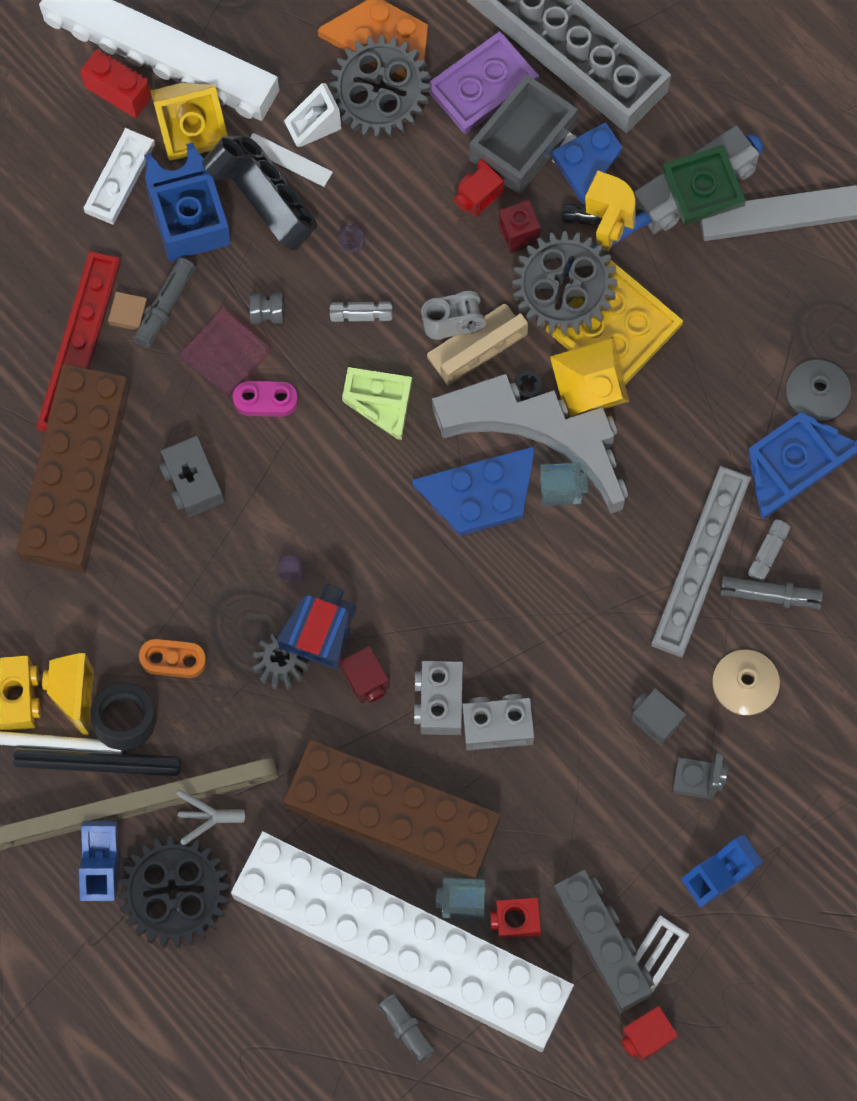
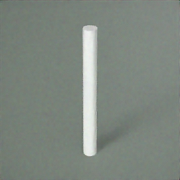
(54, 742)

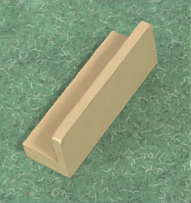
(468, 351)

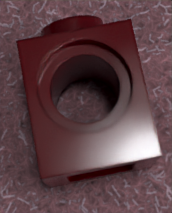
(519, 226)
(365, 676)

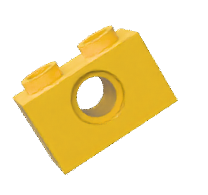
(22, 712)

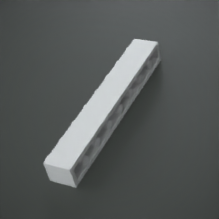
(165, 51)

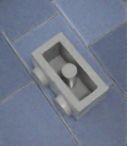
(440, 698)
(498, 722)

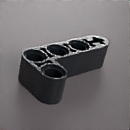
(263, 186)

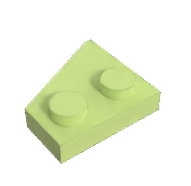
(379, 398)

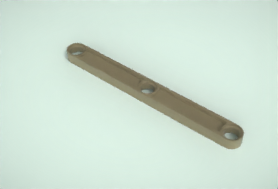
(137, 803)

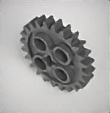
(390, 60)
(537, 277)

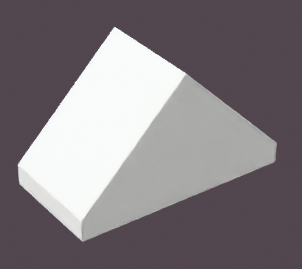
(314, 117)

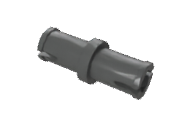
(406, 1028)

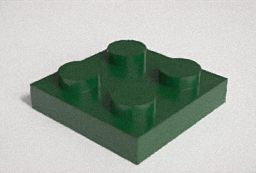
(703, 185)

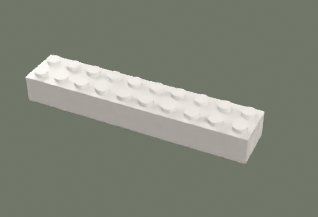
(402, 941)

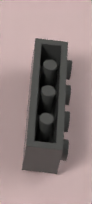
(603, 942)

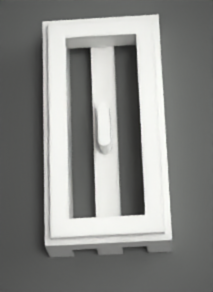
(672, 929)

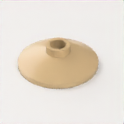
(744, 698)

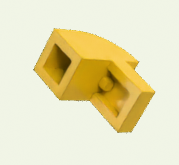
(614, 203)

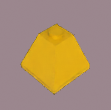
(188, 115)
(590, 378)
(71, 688)

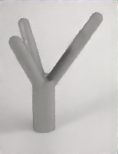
(214, 816)

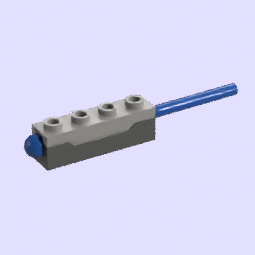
(655, 202)

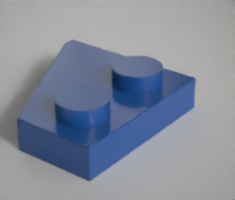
(585, 156)

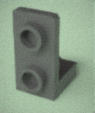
(699, 777)

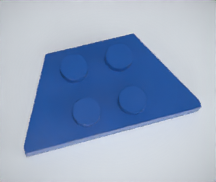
(795, 460)
(480, 492)

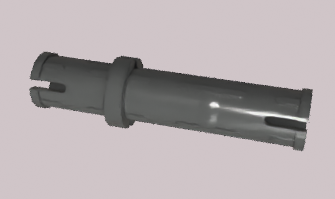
(158, 312)
(772, 592)

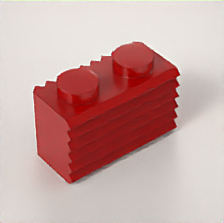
(116, 83)

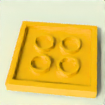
(635, 323)

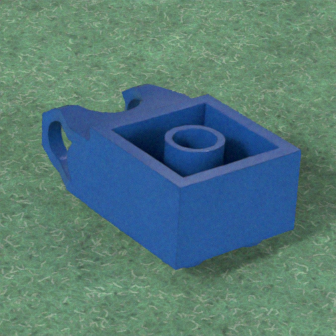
(186, 207)

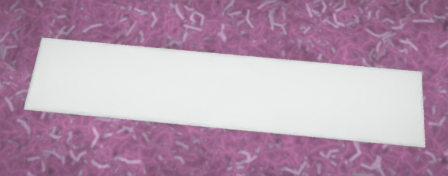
(293, 161)

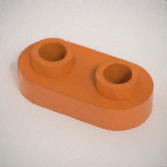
(174, 655)

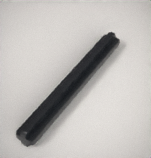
(97, 761)

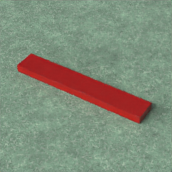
(84, 322)

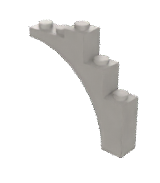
(582, 438)

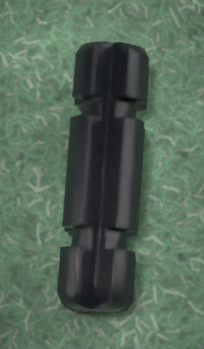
(571, 213)

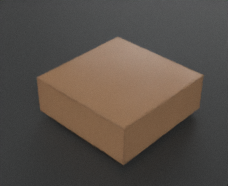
(127, 311)

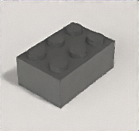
(524, 133)

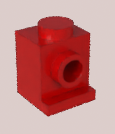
(479, 189)

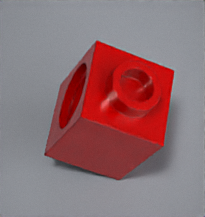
(527, 907)
(648, 1034)

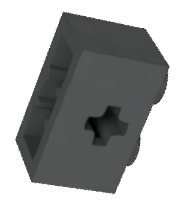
(190, 459)

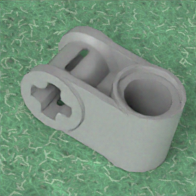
(454, 315)

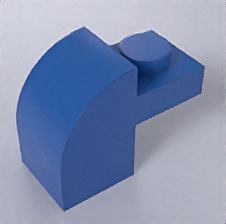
(100, 861)
(722, 871)

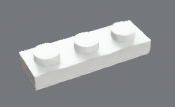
(119, 176)

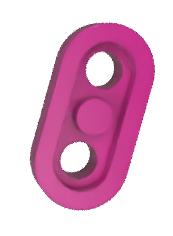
(264, 400)

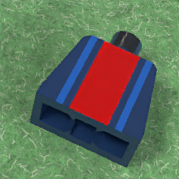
(318, 628)

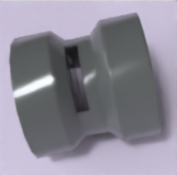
(266, 308)

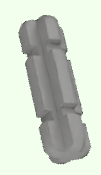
(361, 311)
(769, 550)

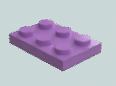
(480, 82)

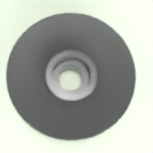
(818, 404)

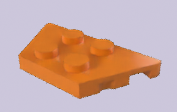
(376, 19)

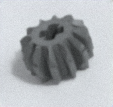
(270, 668)

